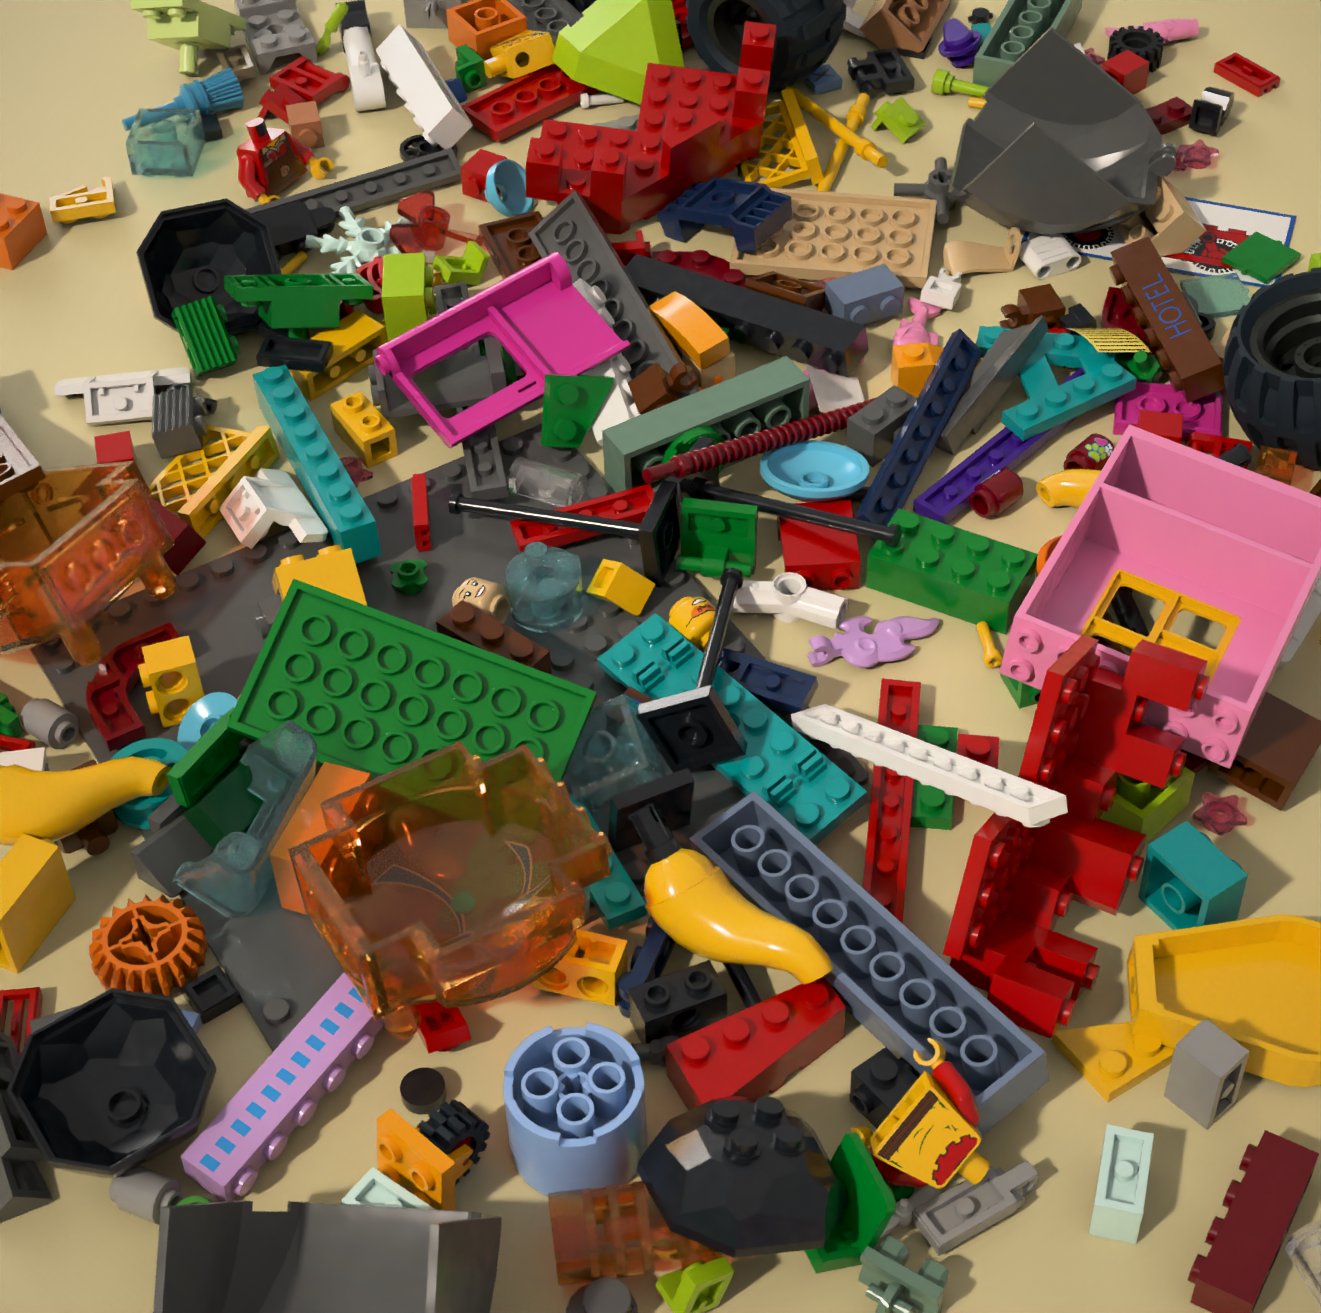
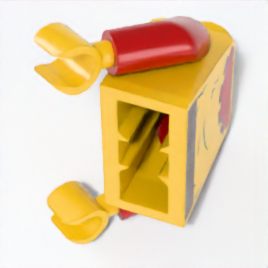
(929, 1130)

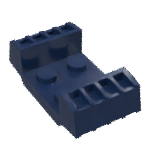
(744, 206)

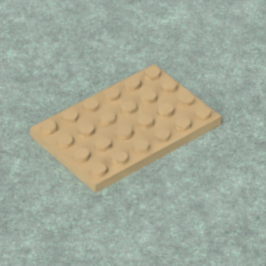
(845, 235)

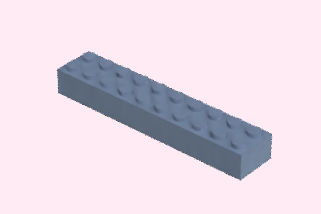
(879, 965)

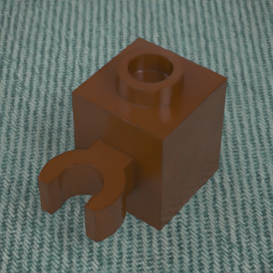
(1031, 304)
(657, 387)

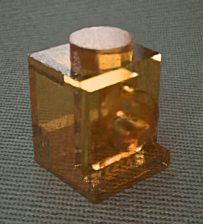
(1276, 464)

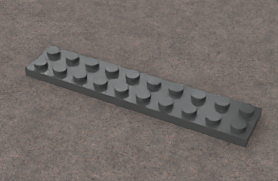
(590, 256)

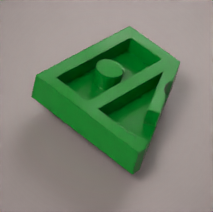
(571, 407)

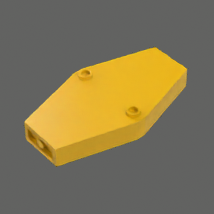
(1247, 979)

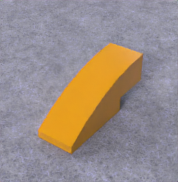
(691, 329)

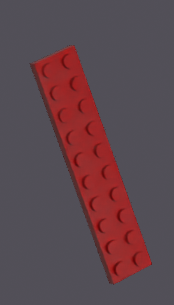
(538, 95)

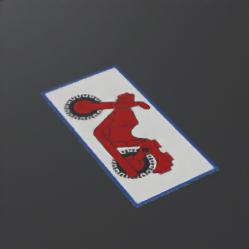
(1225, 228)

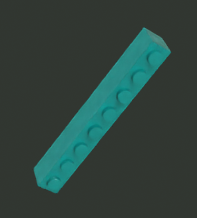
(316, 464)

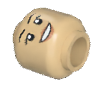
(485, 596)

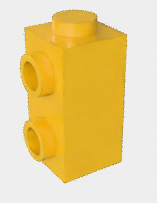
(364, 429)

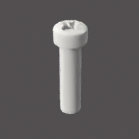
(587, 101)

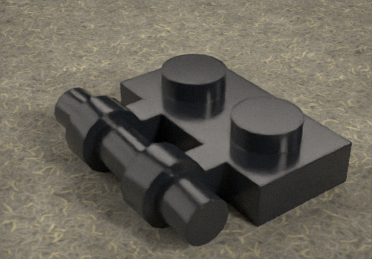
(885, 71)

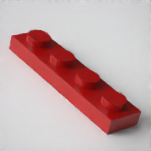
(624, 505)

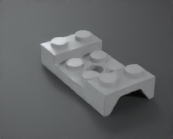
(275, 31)

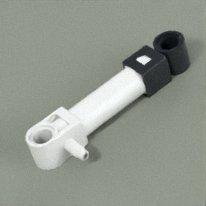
(362, 65)

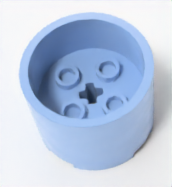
(575, 1109)

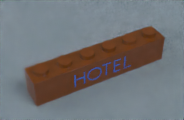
(1167, 320)

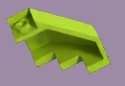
(616, 43)

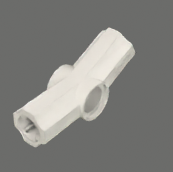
(790, 601)

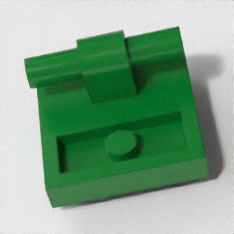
(717, 537)

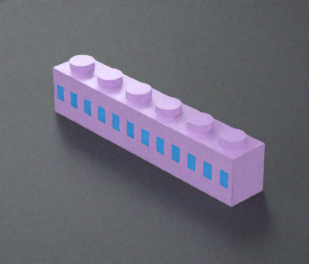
(282, 1093)

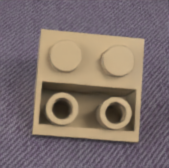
(1168, 223)

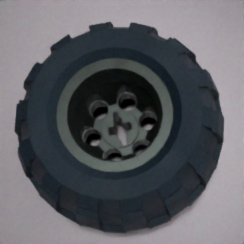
(802, 41)

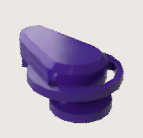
(959, 43)

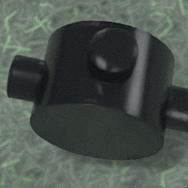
(980, 15)

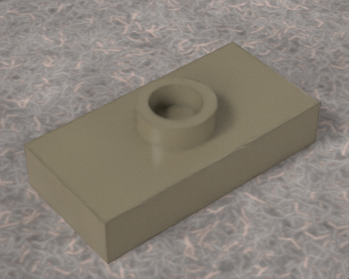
(238, 60)

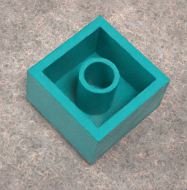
(1191, 880)

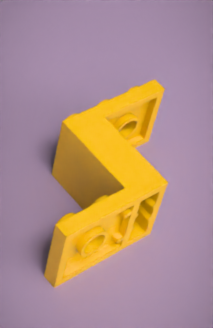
(330, 570)

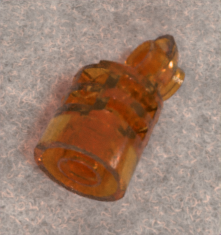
(630, 1241)

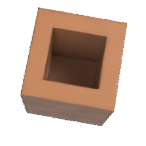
(305, 124)

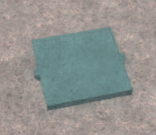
(1217, 294)

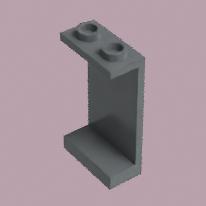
(444, 384)

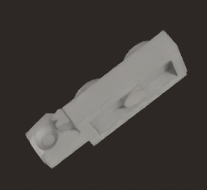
(973, 1208)

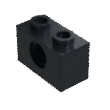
(677, 1003)

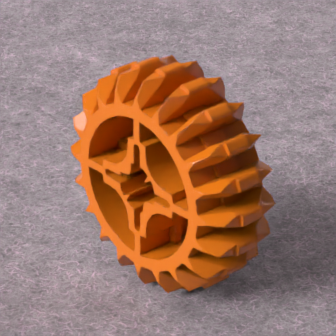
(171, 933)

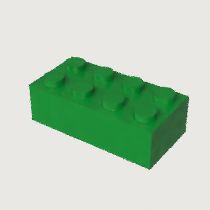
(952, 571)

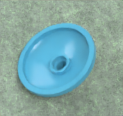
(815, 471)

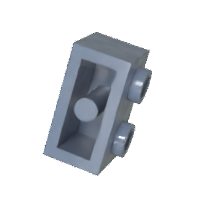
(865, 295)

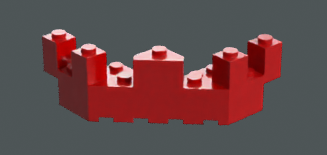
(686, 133)
(1027, 876)

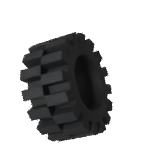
(1139, 41)

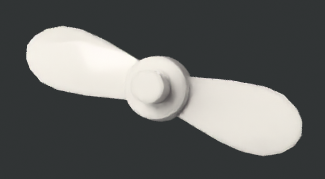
(904, 1208)

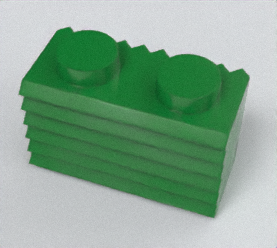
(205, 335)

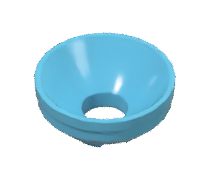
(511, 181)

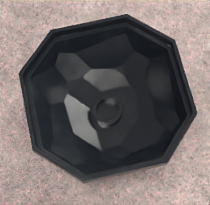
(192, 252)
(112, 1083)
(744, 1178)

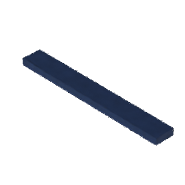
(920, 431)

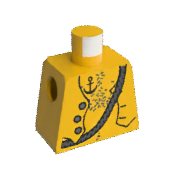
(520, 55)

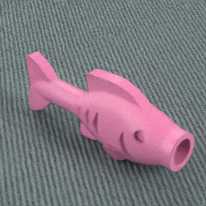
(1169, 29)
(915, 331)

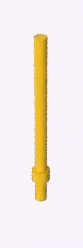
(855, 118)
(863, 147)

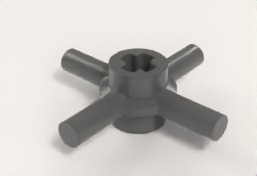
(935, 189)

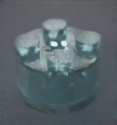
(544, 587)

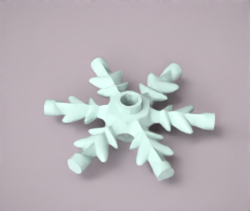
(367, 243)

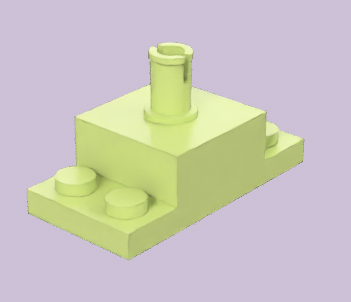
(188, 27)

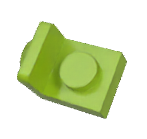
(697, 1287)

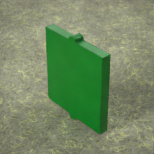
(1261, 257)

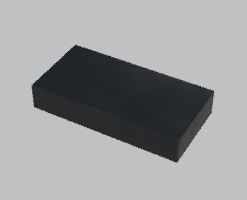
(295, 353)

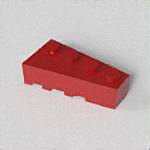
(756, 1046)

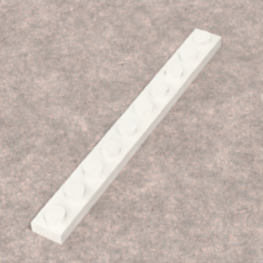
(932, 765)

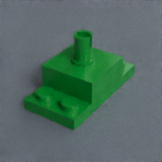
(299, 299)

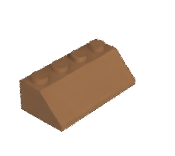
(903, 23)

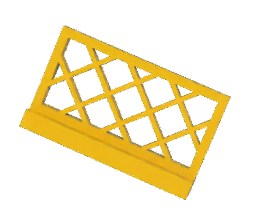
(795, 138)
(201, 509)

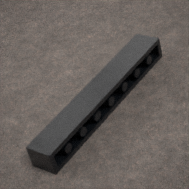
(759, 318)

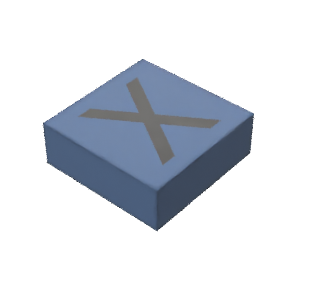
(824, 80)

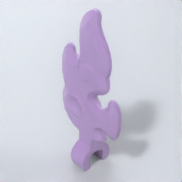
(868, 649)

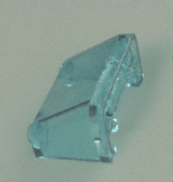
(240, 865)

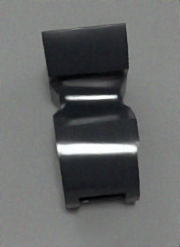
(1211, 110)

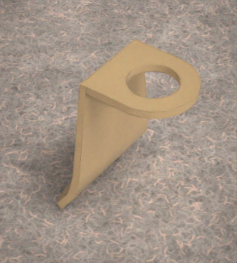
(977, 257)

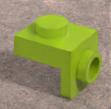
(899, 119)
(465, 268)

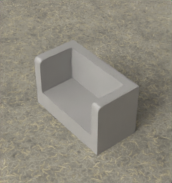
(1206, 1073)

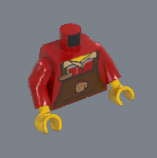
(274, 161)

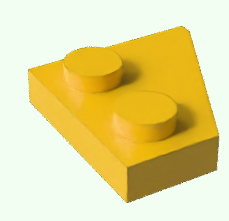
(83, 203)
(1112, 1056)

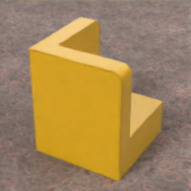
(621, 586)

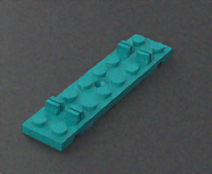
(777, 760)

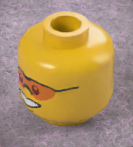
(693, 619)

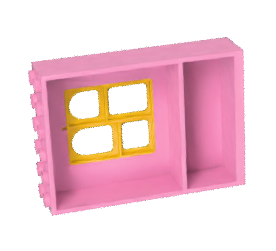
(1202, 544)

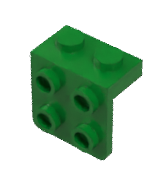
(868, 1209)

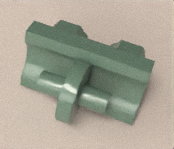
(897, 1287)

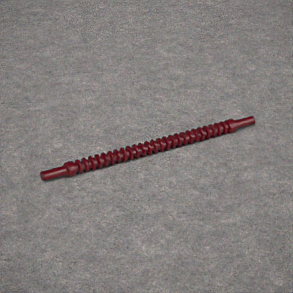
(752, 444)

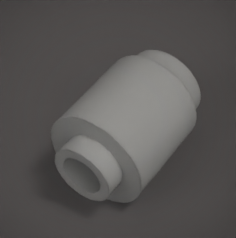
(50, 722)
(144, 1193)

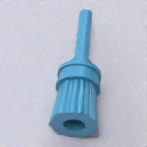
(210, 95)

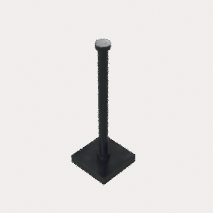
(706, 486)
(657, 533)
(694, 724)
(673, 803)

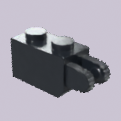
(293, 222)

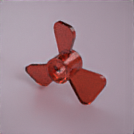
(429, 225)

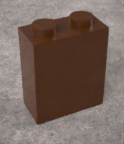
(1273, 752)

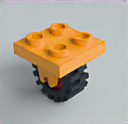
(433, 1154)

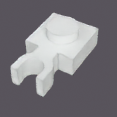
(942, 290)

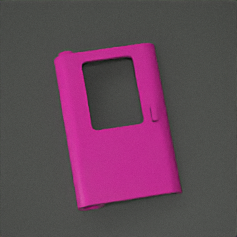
(532, 316)

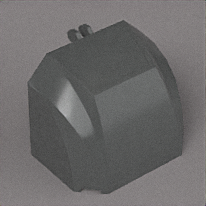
(1059, 146)
(324, 1259)

